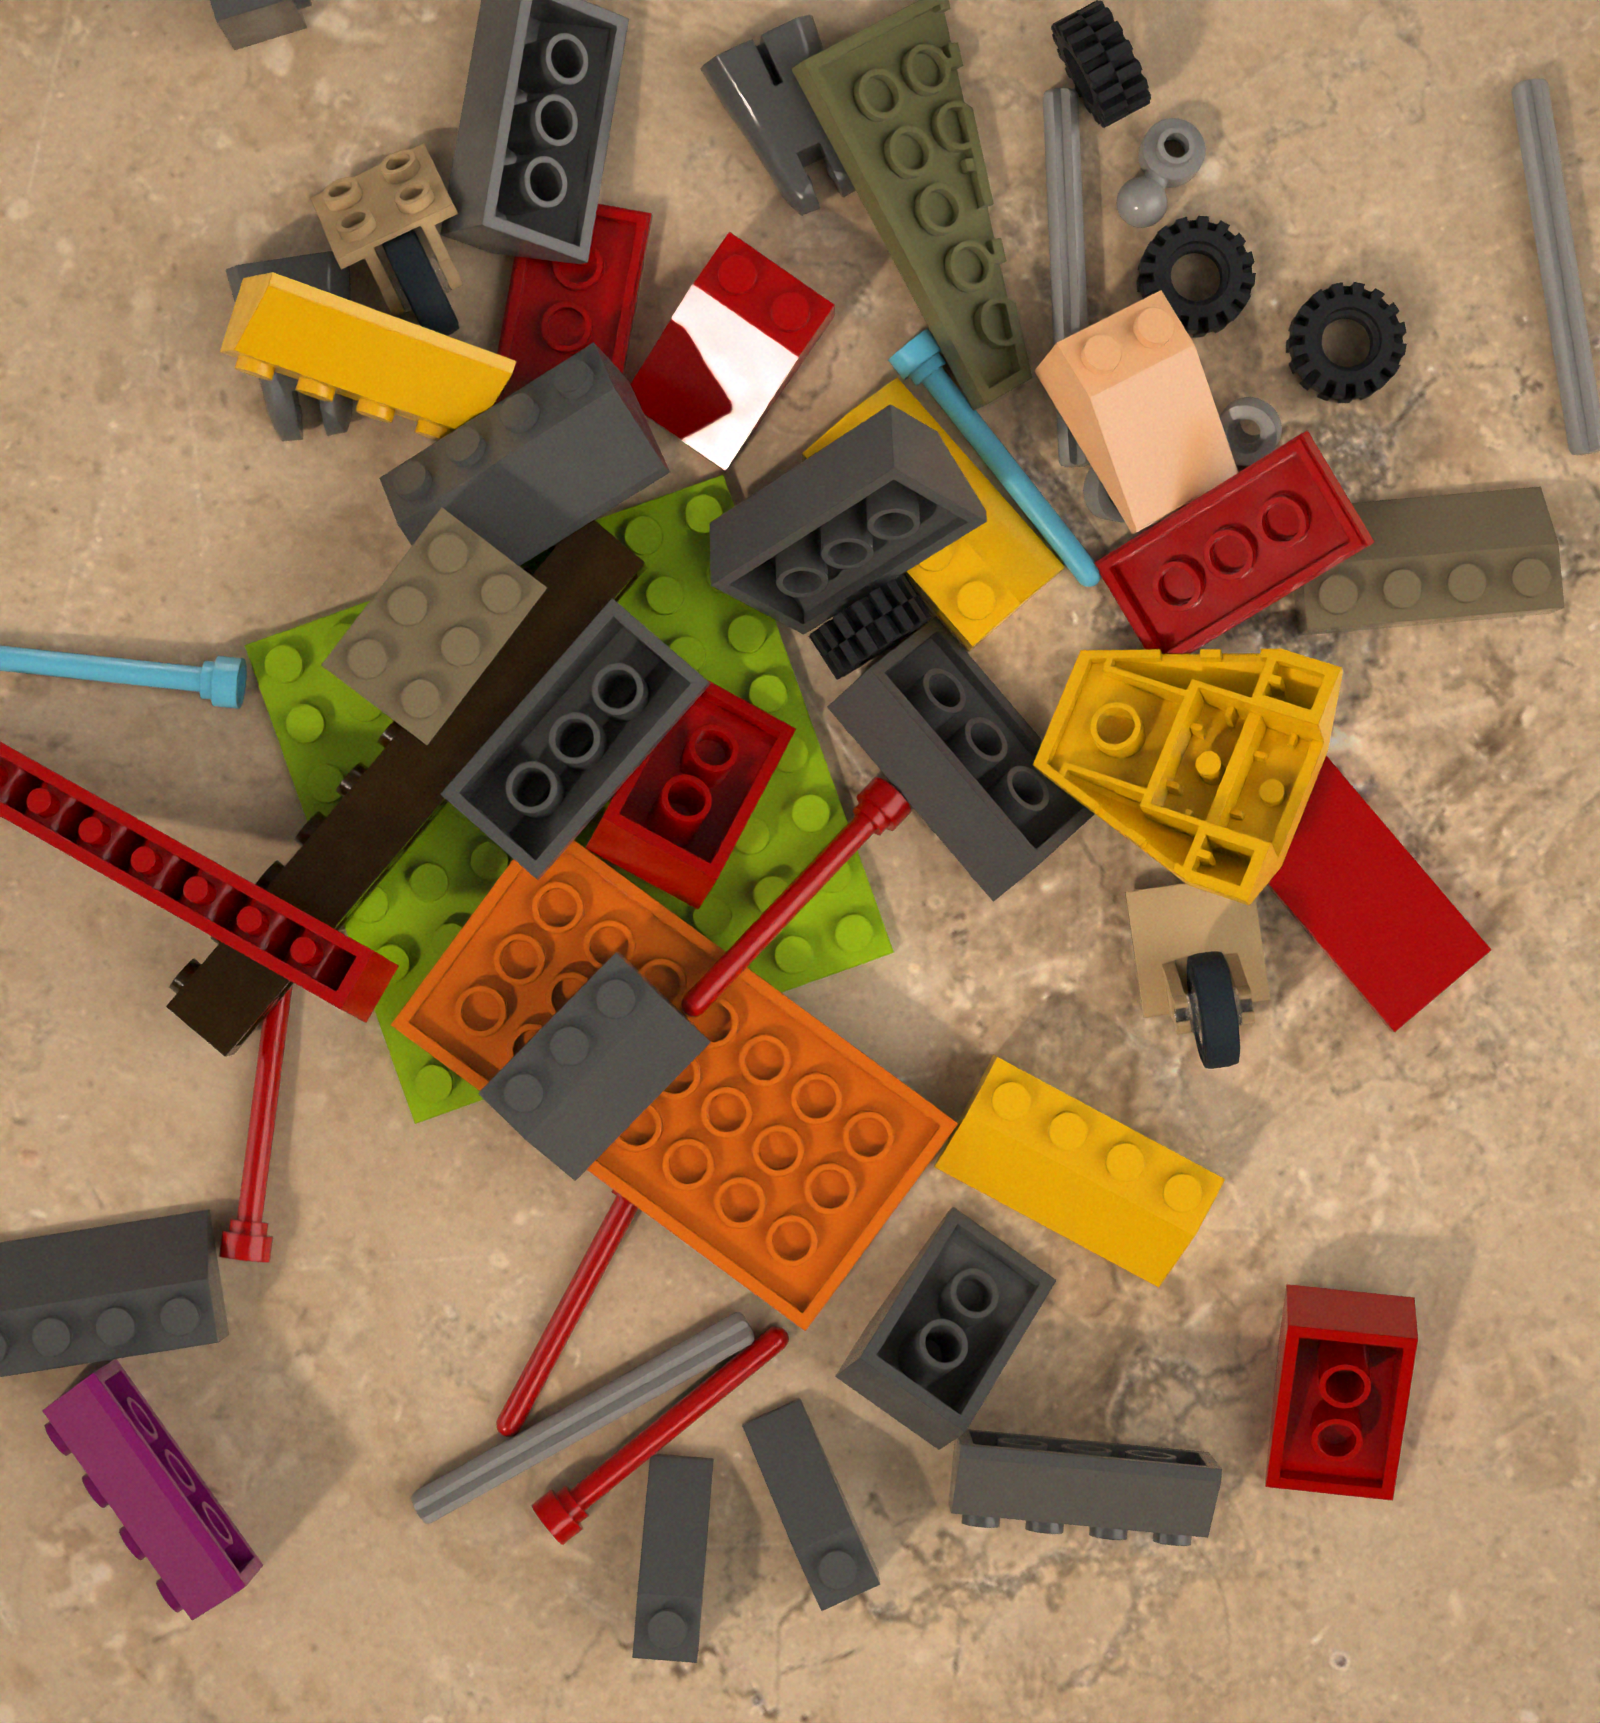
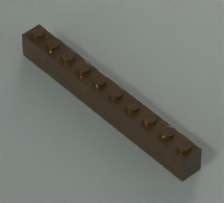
(402, 789)

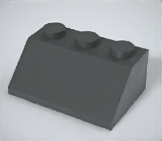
(594, 1066)

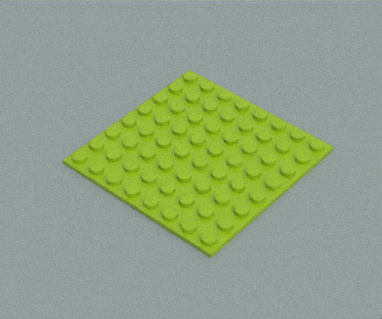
(454, 864)

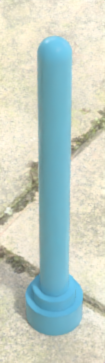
(923, 365)
(219, 680)

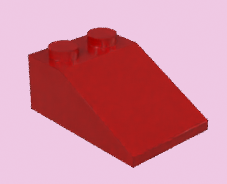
(730, 351)
(693, 795)
(1341, 1391)

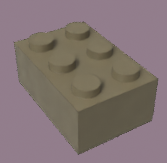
(434, 626)

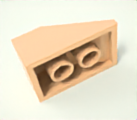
(1140, 410)

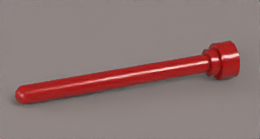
(877, 809)
(248, 1234)
(566, 1316)
(567, 1508)

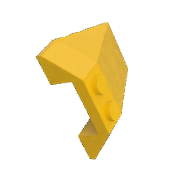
(1196, 755)

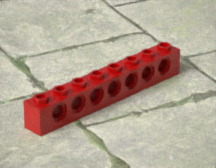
(192, 886)

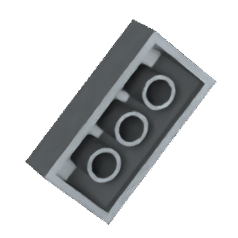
(535, 128)
(535, 461)
(844, 522)
(575, 739)
(960, 757)
(109, 1293)
(1083, 1485)

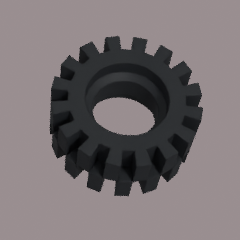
(1101, 63)
(1223, 249)
(1357, 305)
(870, 626)

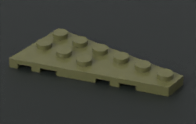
(920, 170)

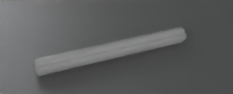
(1065, 235)
(1558, 265)
(582, 1417)

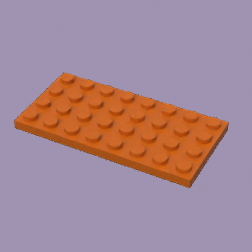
(763, 1151)

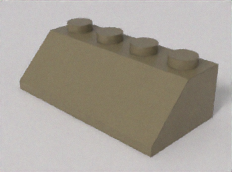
(1440, 564)

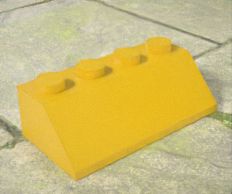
(361, 355)
(988, 570)
(1078, 1172)

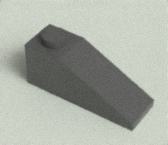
(811, 1505)
(673, 1558)

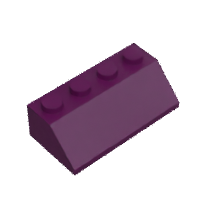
(152, 1491)

